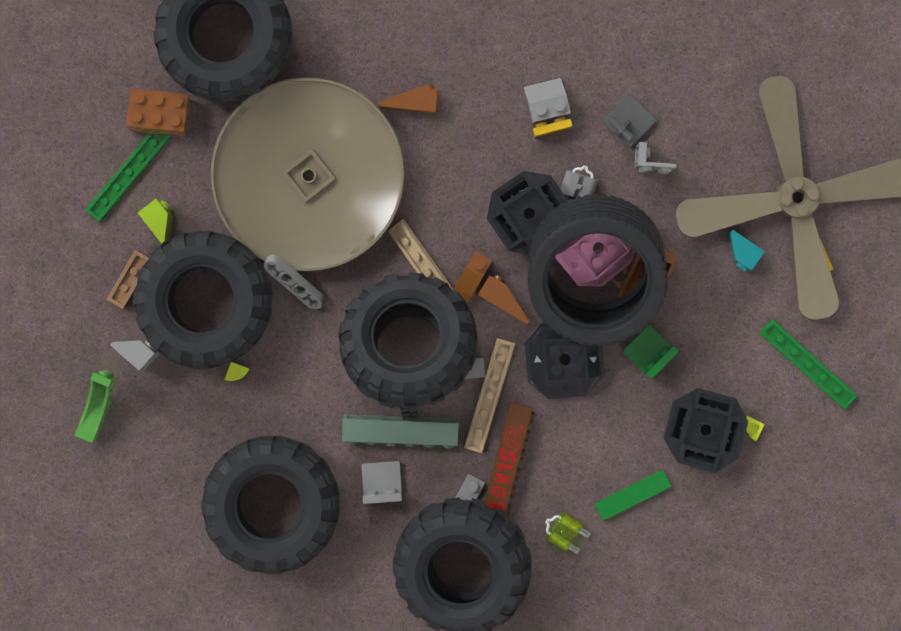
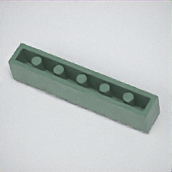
(395, 429)

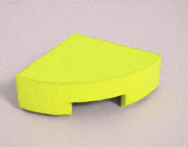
(236, 372)
(754, 428)

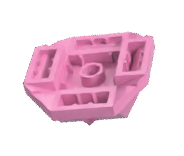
(595, 267)

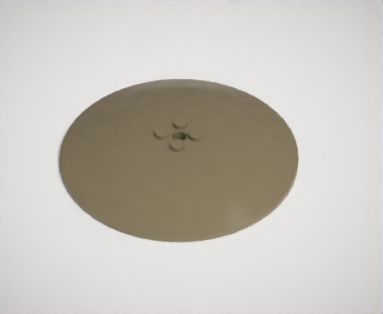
(296, 130)

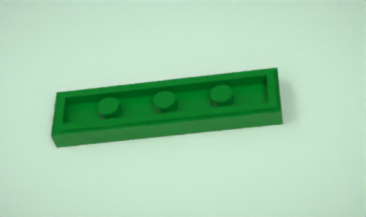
(632, 494)

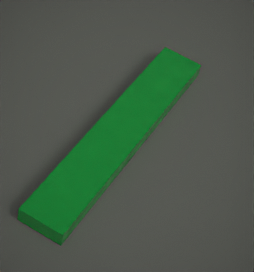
(126, 175)
(808, 364)

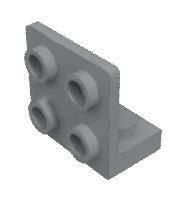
(642, 153)
(381, 482)

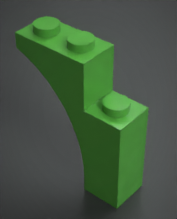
(97, 405)

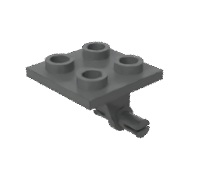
(629, 120)

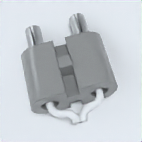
(577, 184)

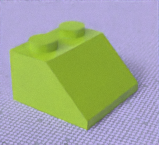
(159, 219)

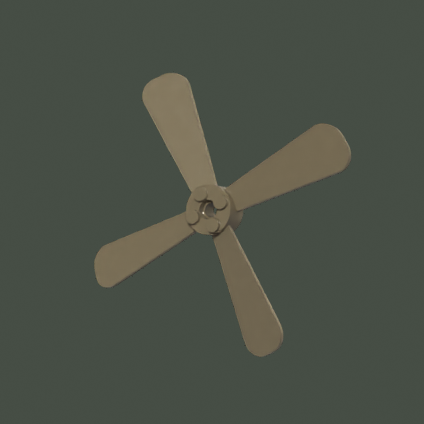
(814, 282)

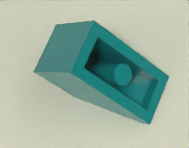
(744, 252)

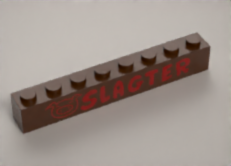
(507, 458)

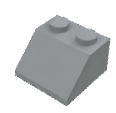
(547, 101)
(137, 352)

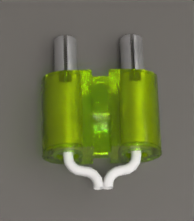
(564, 531)

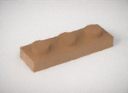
(127, 281)

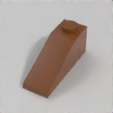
(416, 100)
(472, 275)
(499, 295)

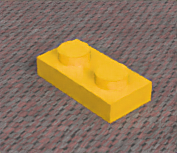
(560, 124)

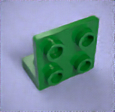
(650, 352)

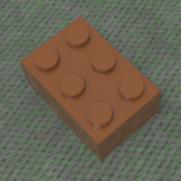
(158, 112)

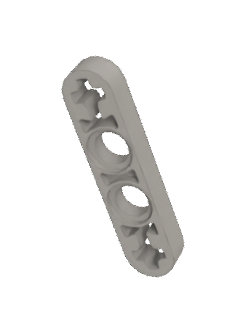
(277, 267)

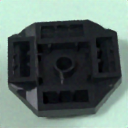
(510, 201)
(560, 380)
(726, 432)

